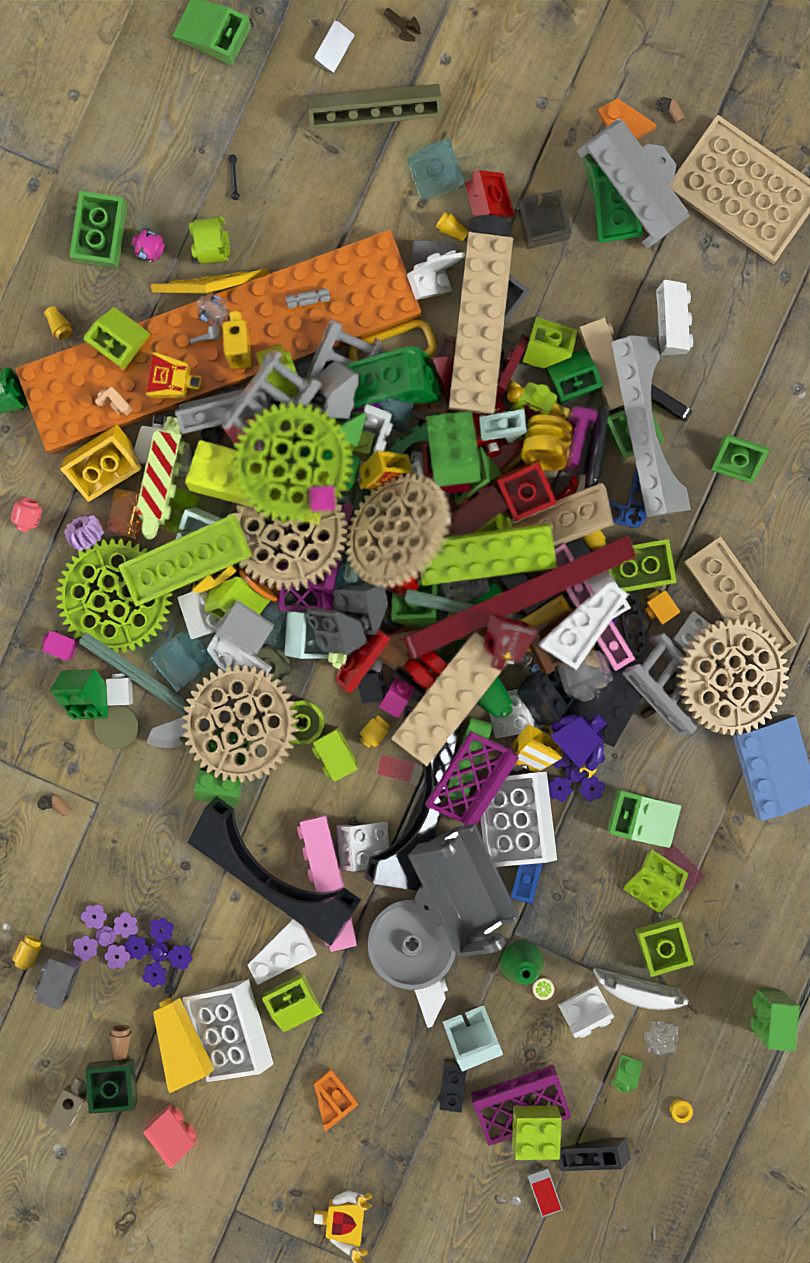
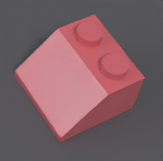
(170, 1134)

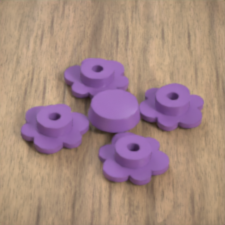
(105, 936)

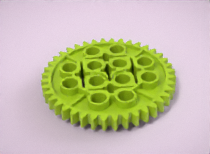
(268, 430)
(78, 609)

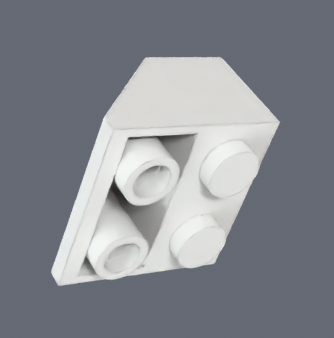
(197, 620)

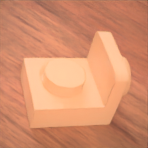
(118, 402)

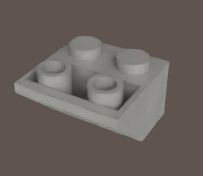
(336, 391)

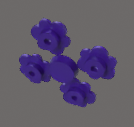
(573, 774)
(158, 952)

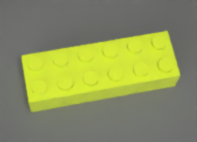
(213, 476)

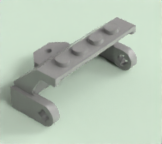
(640, 178)

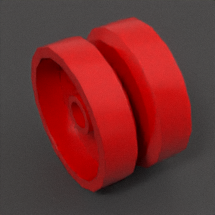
(428, 672)

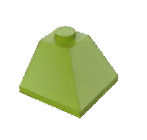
(549, 343)

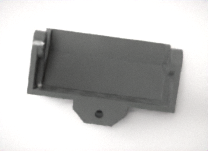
(462, 891)

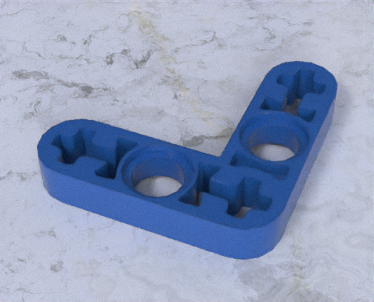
(625, 510)

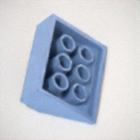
(775, 768)

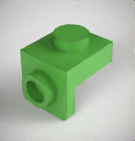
(627, 1074)

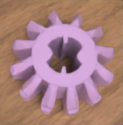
(83, 532)

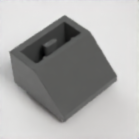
(363, 603)
(336, 631)

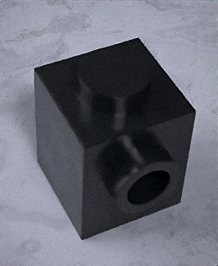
(371, 687)

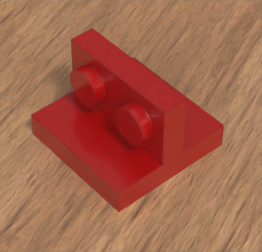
(489, 194)

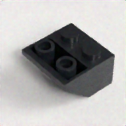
(545, 696)

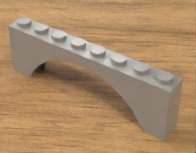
(635, 366)

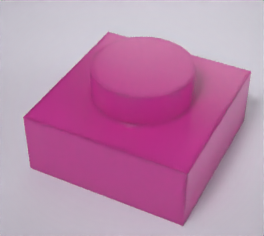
(322, 499)

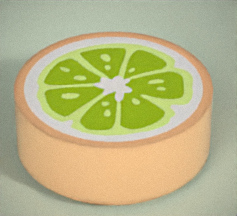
(543, 988)

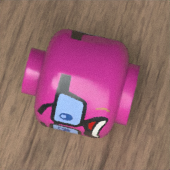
(148, 245)

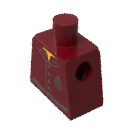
(507, 640)

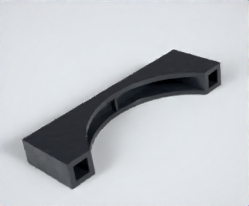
(220, 840)
(393, 865)

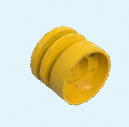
(547, 440)

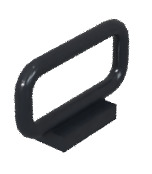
(594, 449)

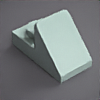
(507, 425)

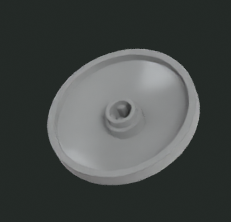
(408, 948)

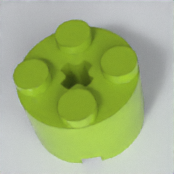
(210, 240)
(315, 722)

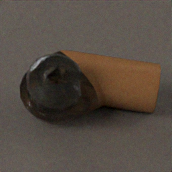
(671, 107)
(53, 801)

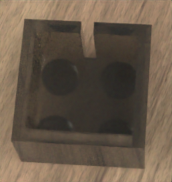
(544, 222)

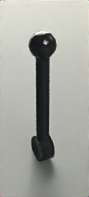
(233, 160)
(169, 988)

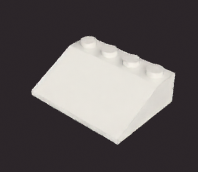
(520, 822)
(230, 1030)

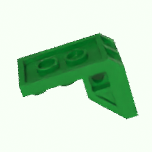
(613, 215)
(397, 375)

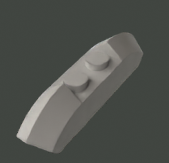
(170, 734)

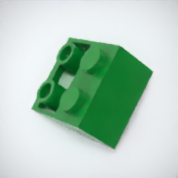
(574, 377)
(81, 694)

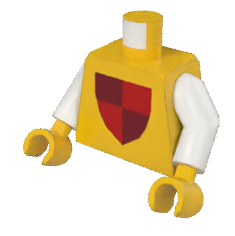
(345, 1222)

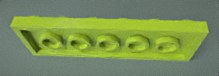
(492, 554)
(185, 560)

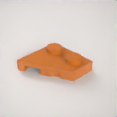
(636, 122)
(333, 1098)

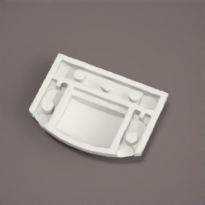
(640, 991)

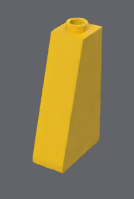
(180, 1046)

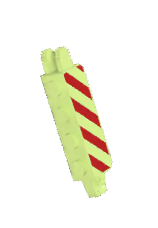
(159, 477)

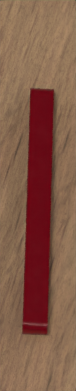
(520, 597)

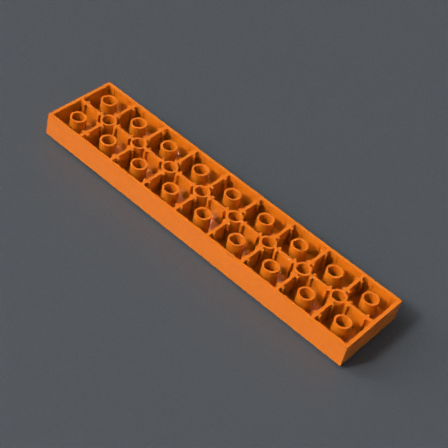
(366, 296)

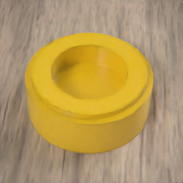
(681, 1110)

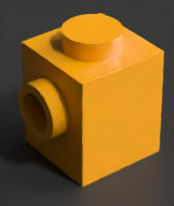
(660, 607)

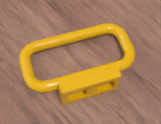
(432, 344)

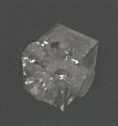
(661, 1038)

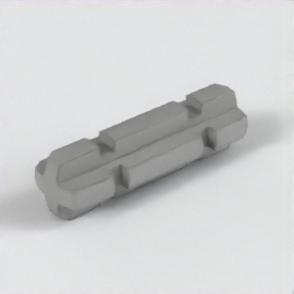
(307, 298)

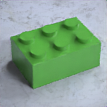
(98, 230)
(453, 448)
(775, 1019)

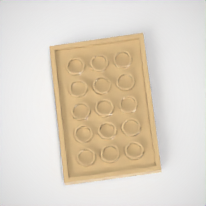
(744, 189)

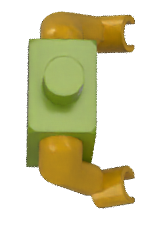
(534, 400)

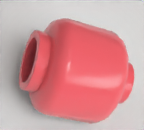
(26, 514)

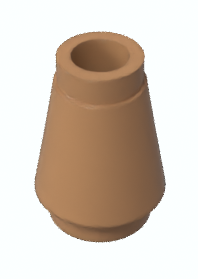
(120, 1040)

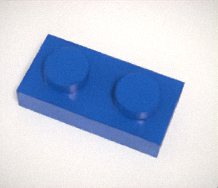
(526, 882)

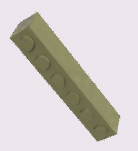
(374, 106)

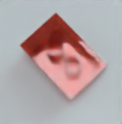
(476, 512)

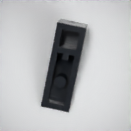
(595, 1155)

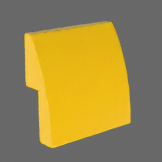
(213, 580)

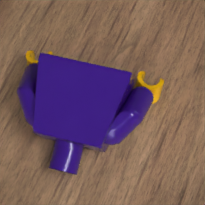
(580, 740)

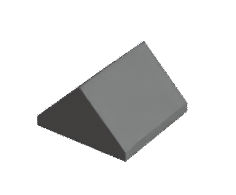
(243, 628)

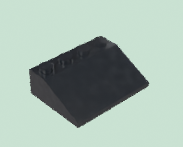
(614, 703)

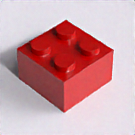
(526, 490)

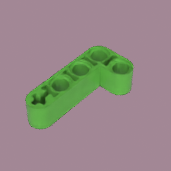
(482, 728)

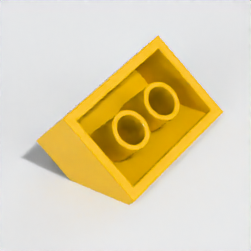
(101, 463)

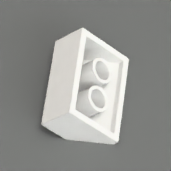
(674, 318)

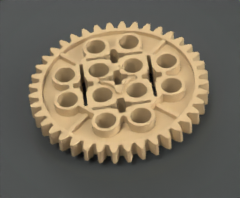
(390, 538)
(300, 568)
(769, 670)
(205, 707)

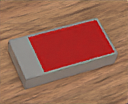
(544, 1191)

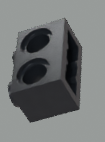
(452, 1087)

